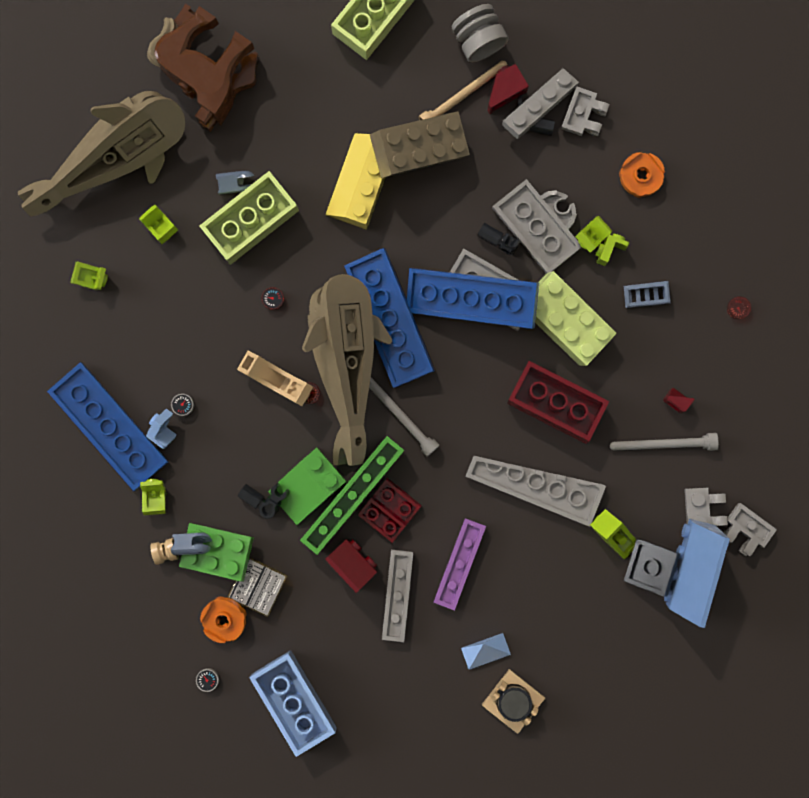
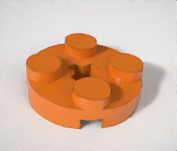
(654, 175)
(223, 607)

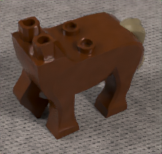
(199, 75)

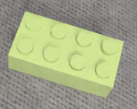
(367, 22)
(249, 217)
(570, 320)

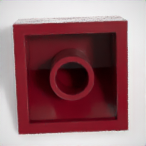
(352, 564)

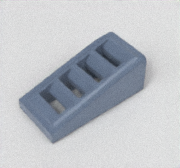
(666, 294)

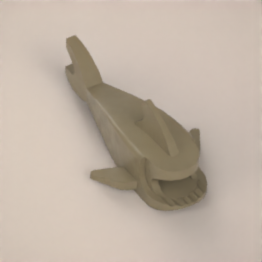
(120, 142)
(343, 347)

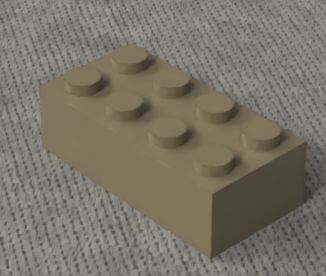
(419, 144)

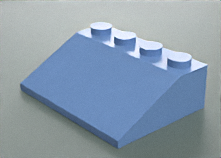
(697, 571)

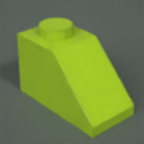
(614, 533)

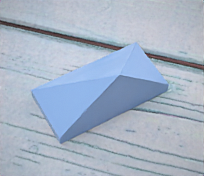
(485, 651)

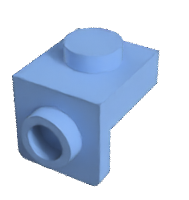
(158, 431)

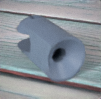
(232, 182)
(190, 543)

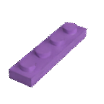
(459, 564)

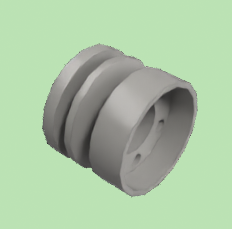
(479, 32)

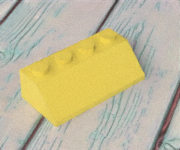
(357, 184)

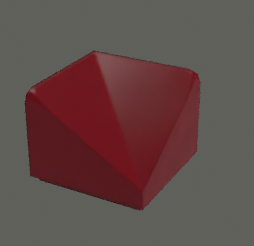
(677, 400)

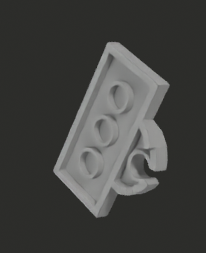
(539, 224)

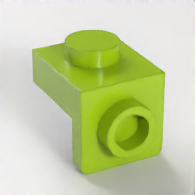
(158, 224)
(593, 234)
(604, 250)
(89, 276)
(153, 497)

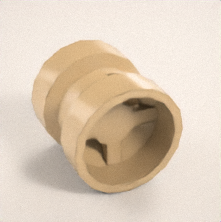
(162, 551)

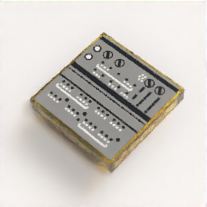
(259, 587)

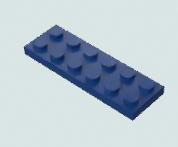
(473, 297)
(406, 355)
(107, 426)

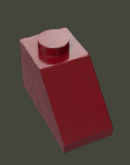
(507, 87)

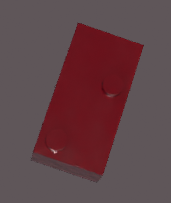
(558, 402)

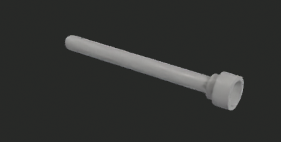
(708, 442)
(427, 444)

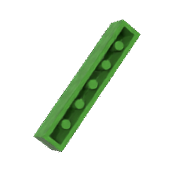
(352, 495)

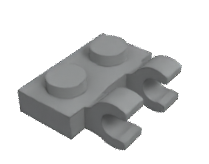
(579, 110)
(698, 507)
(750, 525)

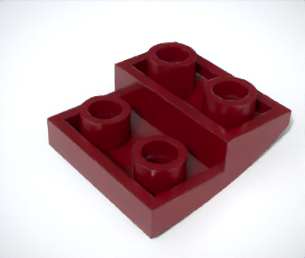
(389, 510)

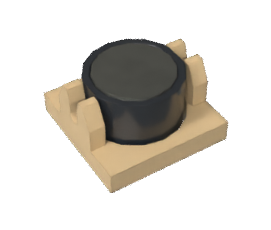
(514, 702)

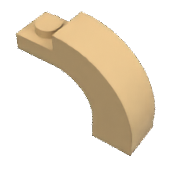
(275, 378)

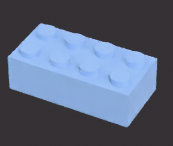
(293, 703)

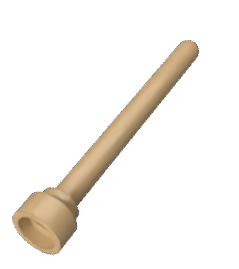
(463, 93)

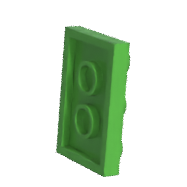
(227, 554)

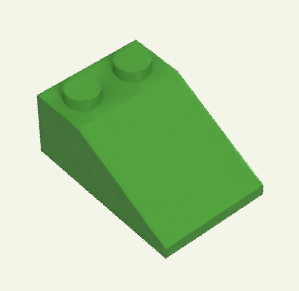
(309, 485)

